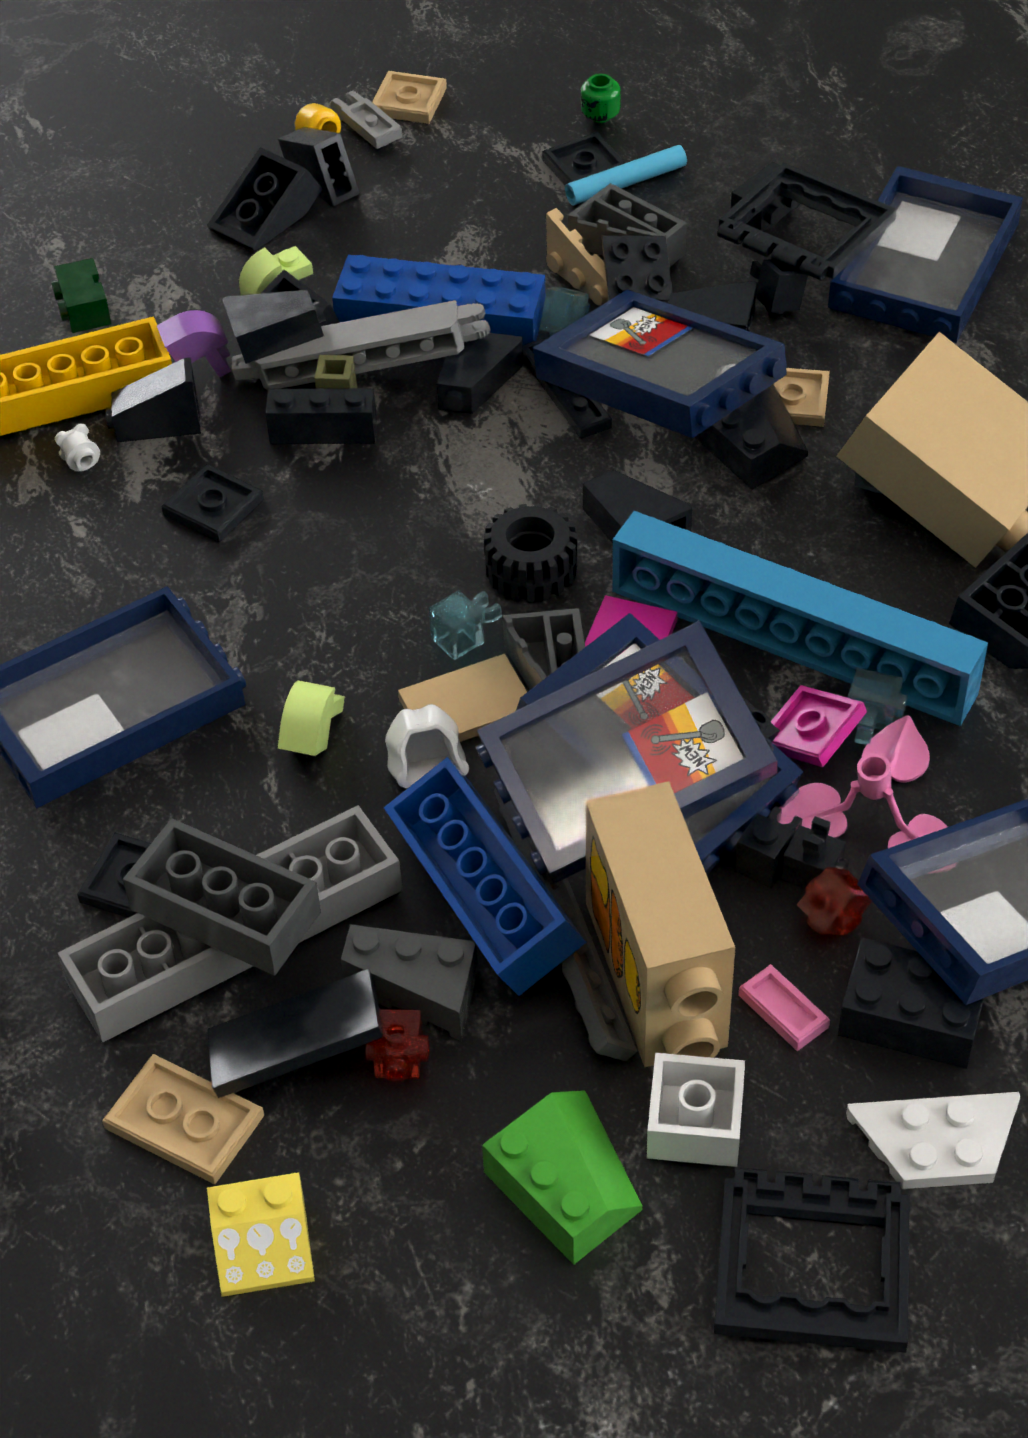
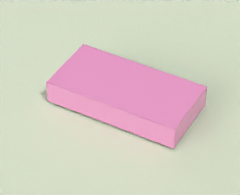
(784, 1007)

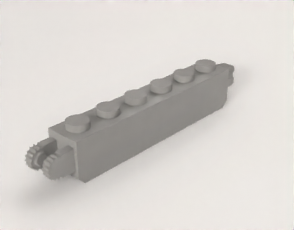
(374, 342)

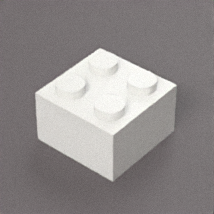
(695, 1109)

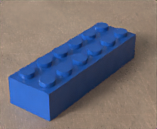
(391, 285)
(484, 877)

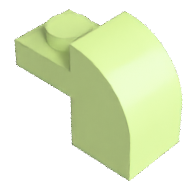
(265, 267)
(308, 717)

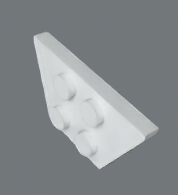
(939, 1137)

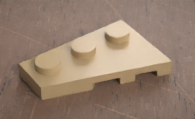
(572, 261)

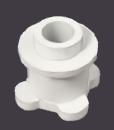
(77, 449)

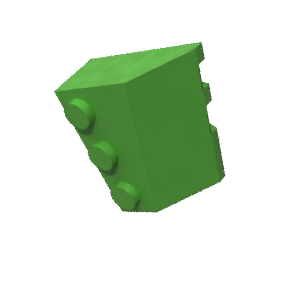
(563, 1173)

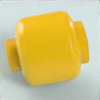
(318, 117)

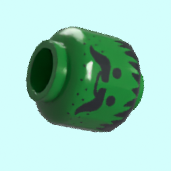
(600, 98)

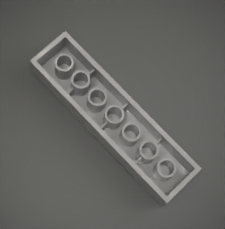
(149, 967)

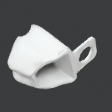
(420, 742)

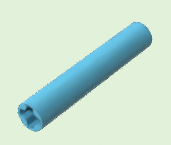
(627, 174)

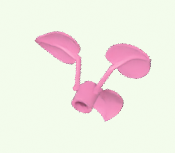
(893, 753)

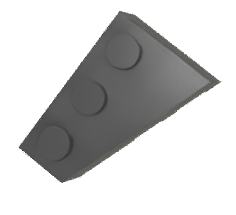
(623, 214)
(542, 641)
(416, 972)

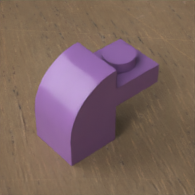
(195, 336)

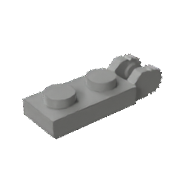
(367, 119)

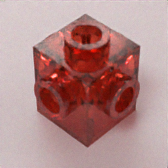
(834, 902)
(402, 1048)

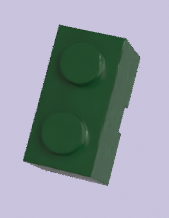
(81, 295)

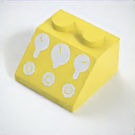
(260, 1234)

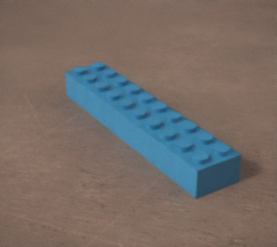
(796, 615)

